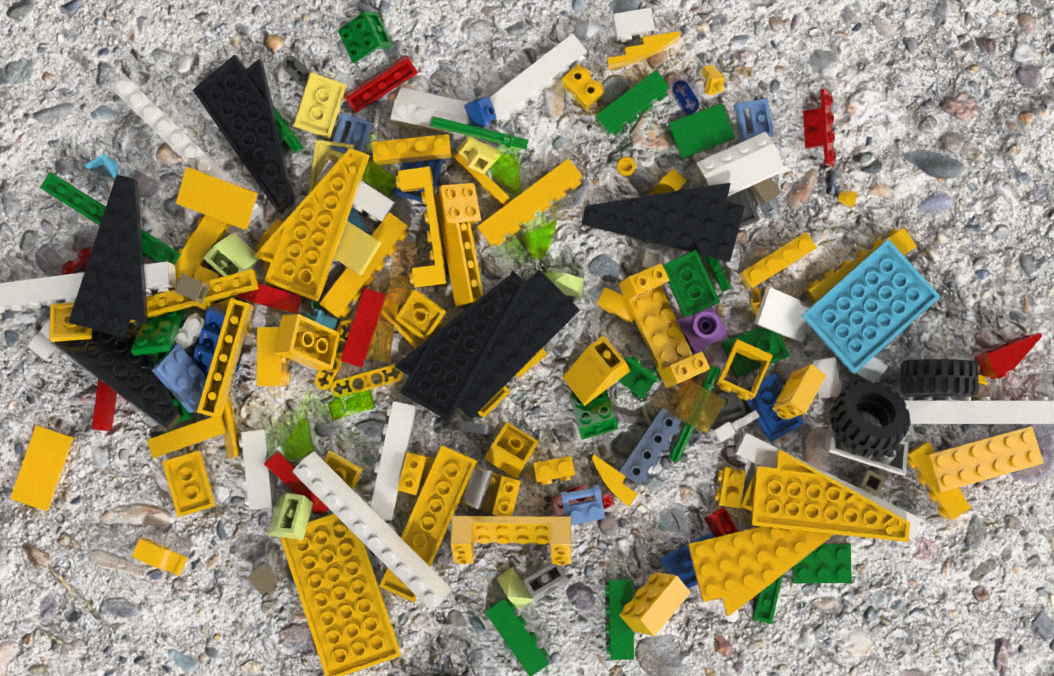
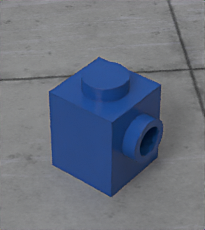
(480, 112)

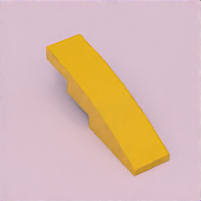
(649, 46)
(186, 436)

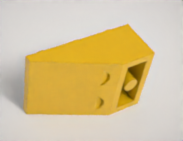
(595, 370)

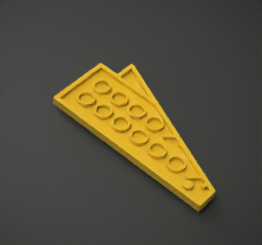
(308, 239)
(808, 500)
(748, 562)

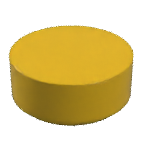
(625, 166)

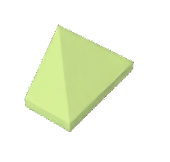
(567, 283)
(514, 588)

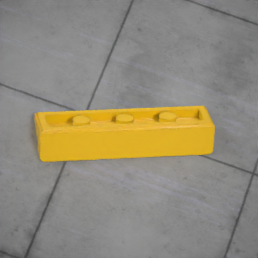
(231, 437)

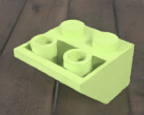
(231, 256)
(290, 516)

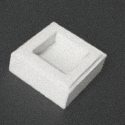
(651, 258)

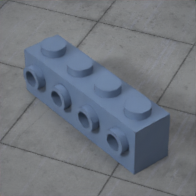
(650, 445)

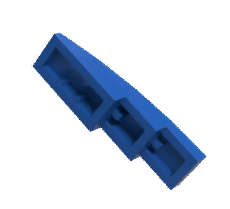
(208, 338)

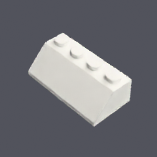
(416, 108)
(742, 164)
(893, 462)

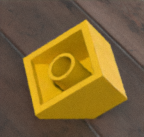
(511, 450)

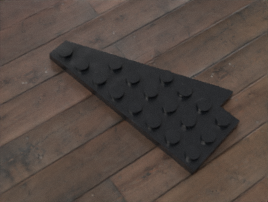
(245, 114)
(677, 219)
(114, 276)
(531, 325)
(451, 358)
(128, 375)

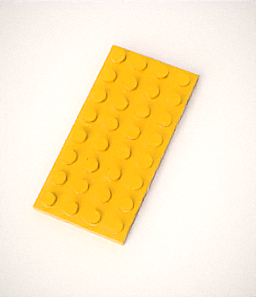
(340, 597)

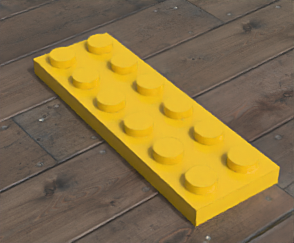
(984, 459)

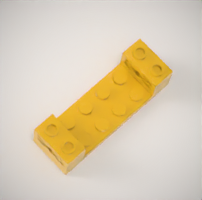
(416, 180)
(660, 327)
(499, 497)
(511, 529)

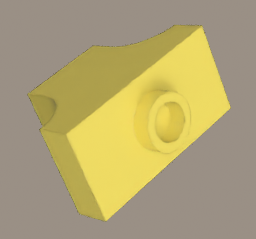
(478, 154)

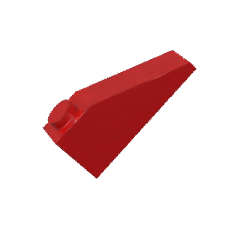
(273, 297)

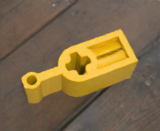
(159, 556)

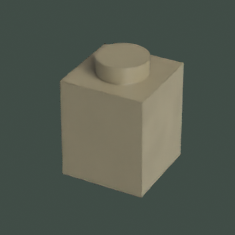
(765, 191)
(191, 288)
(874, 480)
(264, 579)

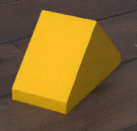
(671, 182)

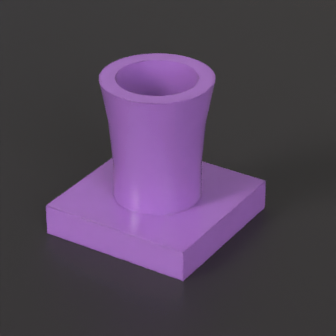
(696, 335)

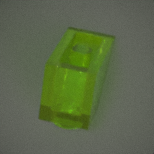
(508, 172)
(379, 178)
(540, 240)
(351, 405)
(300, 441)

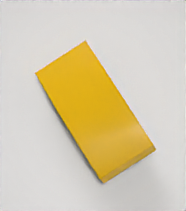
(615, 303)

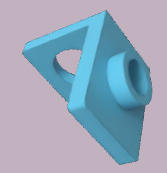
(104, 159)

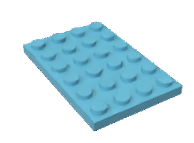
(870, 306)

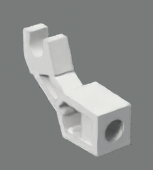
(728, 429)

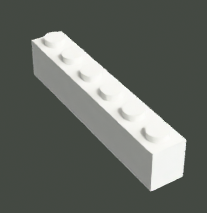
(537, 77)
(393, 455)

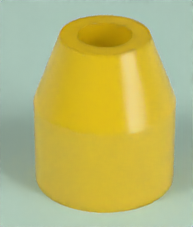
(847, 198)

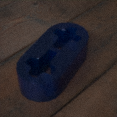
(689, 95)

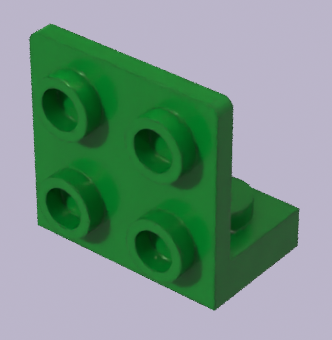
(364, 36)
(638, 379)
(595, 417)

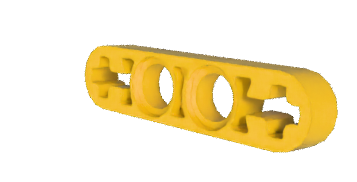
(484, 181)
(331, 379)
(367, 382)

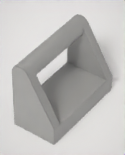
(477, 487)

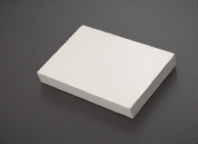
(783, 314)

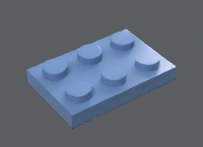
(181, 377)

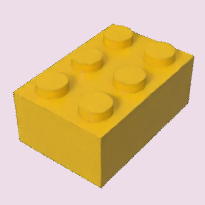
(307, 342)
(270, 366)
(654, 603)

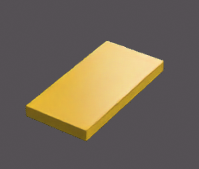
(216, 198)
(42, 468)

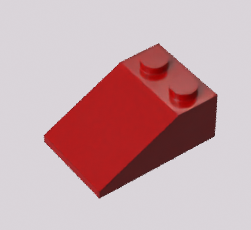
(1006, 357)

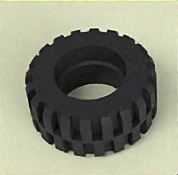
(939, 377)
(880, 403)

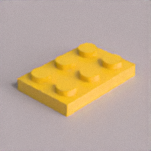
(189, 483)

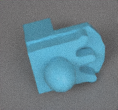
(320, 317)

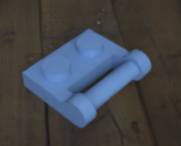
(759, 117)
(357, 134)
(586, 510)

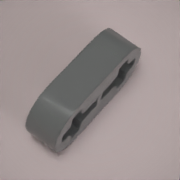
(294, 74)
(472, 427)

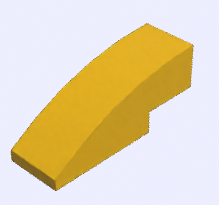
(613, 480)

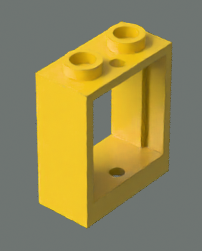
(752, 353)
(799, 392)

